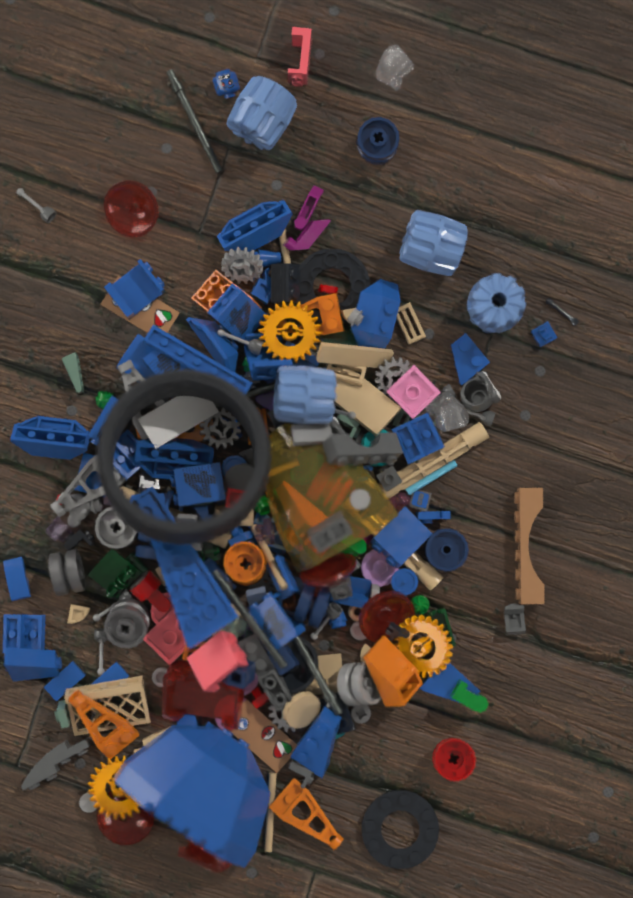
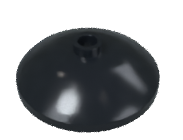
(300, 676)

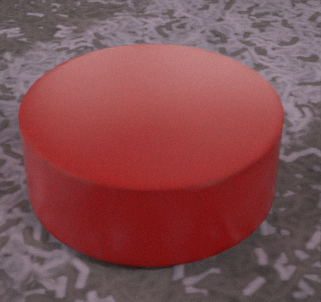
(328, 289)

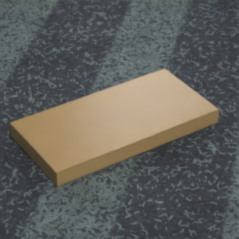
(370, 405)

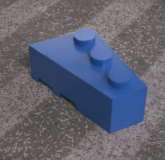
(318, 743)

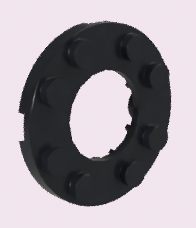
(334, 259)
(400, 801)

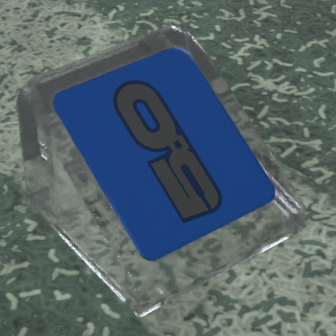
(420, 500)

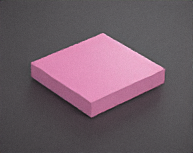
(413, 391)

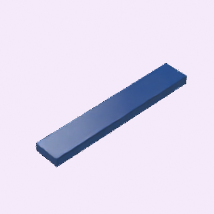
(192, 358)

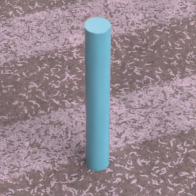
(431, 477)

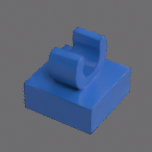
(543, 334)
(239, 536)

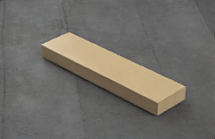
(353, 355)

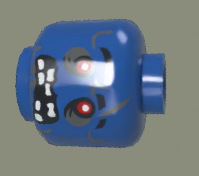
(226, 83)

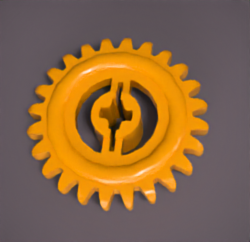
(270, 331)
(410, 649)
(99, 791)

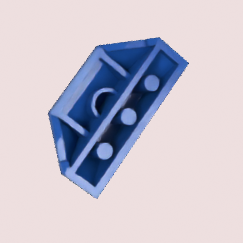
(255, 226)
(380, 309)
(219, 347)
(51, 437)
(171, 455)

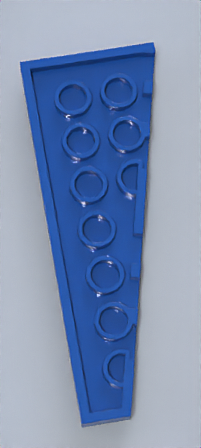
(192, 589)

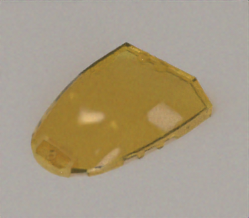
(309, 490)

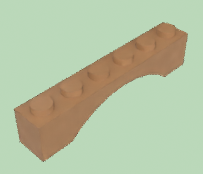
(529, 504)

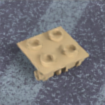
(329, 668)

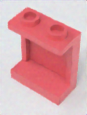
(301, 38)
(216, 660)

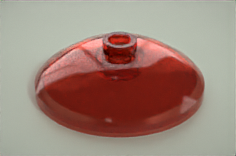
(122, 213)
(330, 571)
(396, 609)
(128, 831)

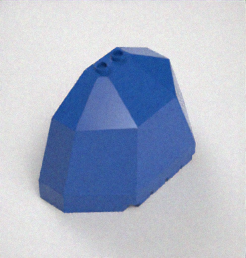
(204, 785)

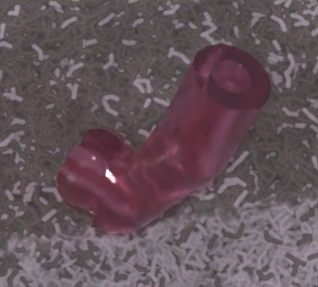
(399, 499)

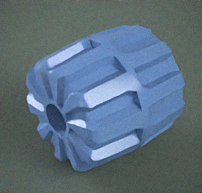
(262, 112)
(433, 243)
(505, 294)
(304, 395)

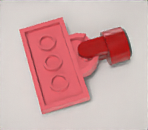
(166, 634)

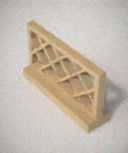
(109, 690)

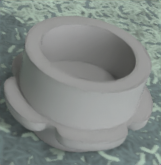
(355, 317)

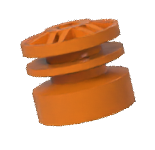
(237, 556)

